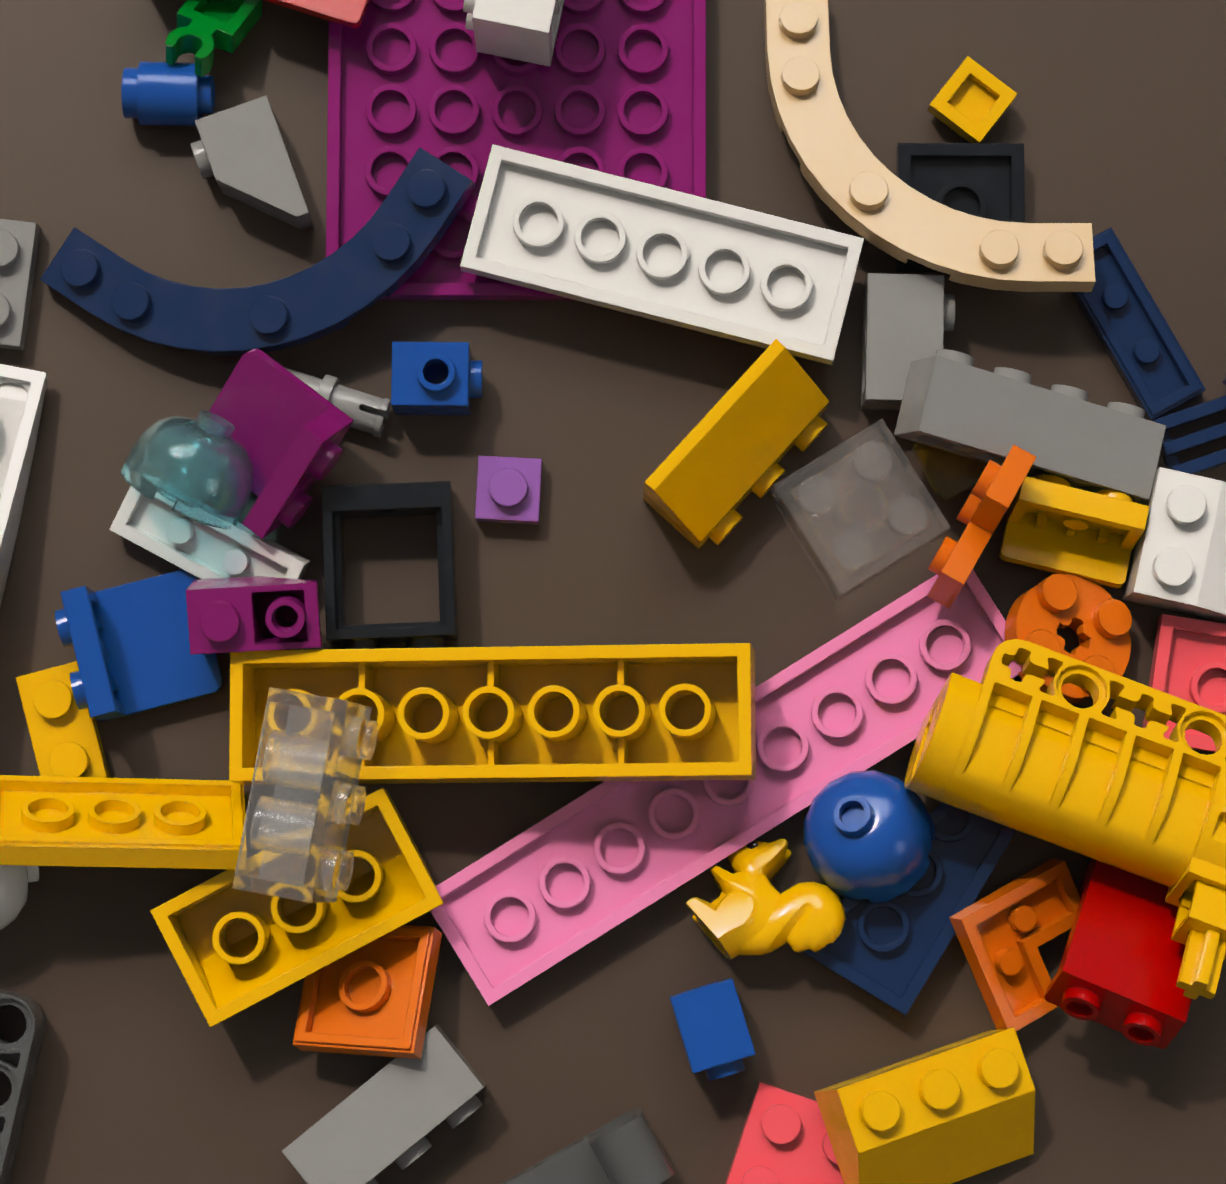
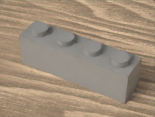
(988, 412)

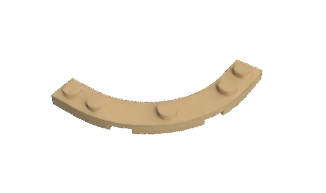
(882, 205)

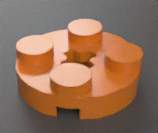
(1088, 610)

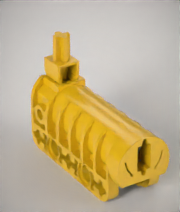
(1091, 781)

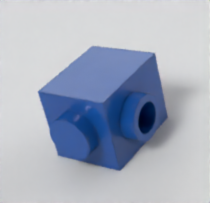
(434, 378)
(713, 1029)

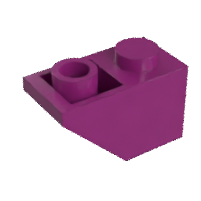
(252, 614)

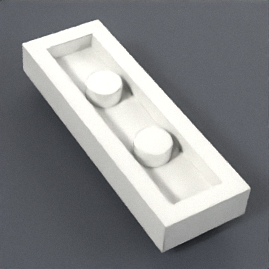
(202, 548)

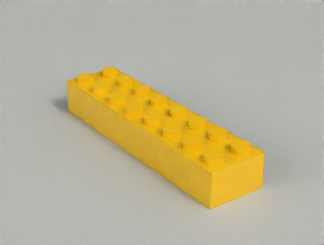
(522, 710)

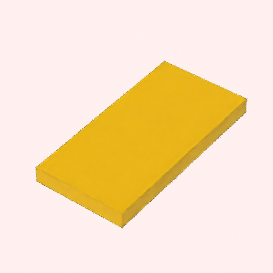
(120, 822)

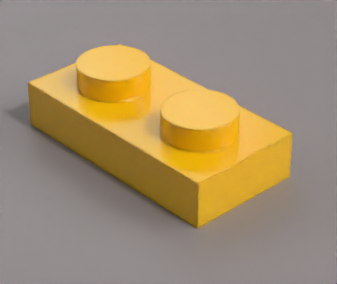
(62, 735)

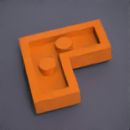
(981, 515)
(1004, 936)

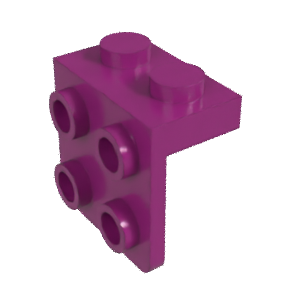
(287, 434)

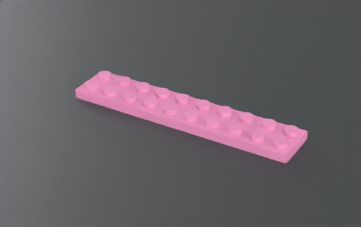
(646, 838)

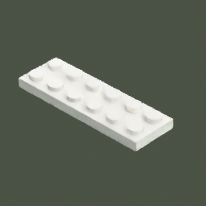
(661, 254)

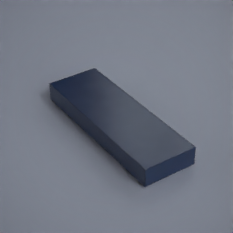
(1136, 332)

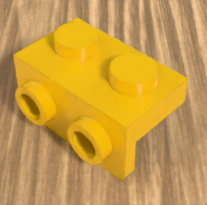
(1072, 530)

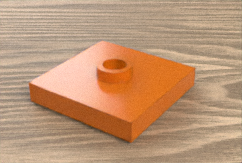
(372, 997)

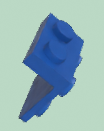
(134, 647)

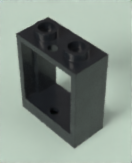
(388, 500)

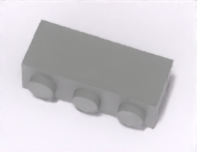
(389, 1116)

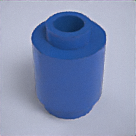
(166, 94)

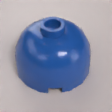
(868, 836)

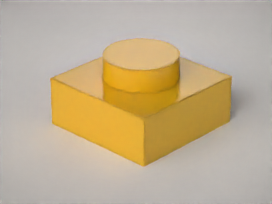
(972, 101)

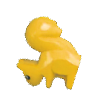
(753, 914)

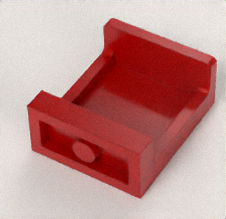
(1122, 958)

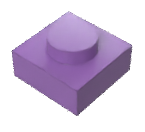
(508, 490)

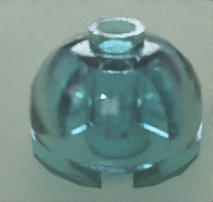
(193, 467)

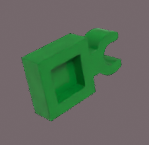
(209, 25)

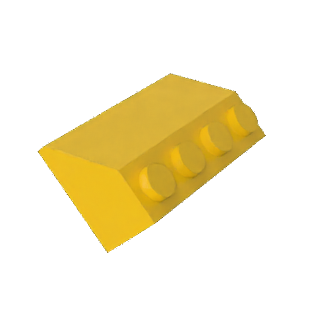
(251, 945)

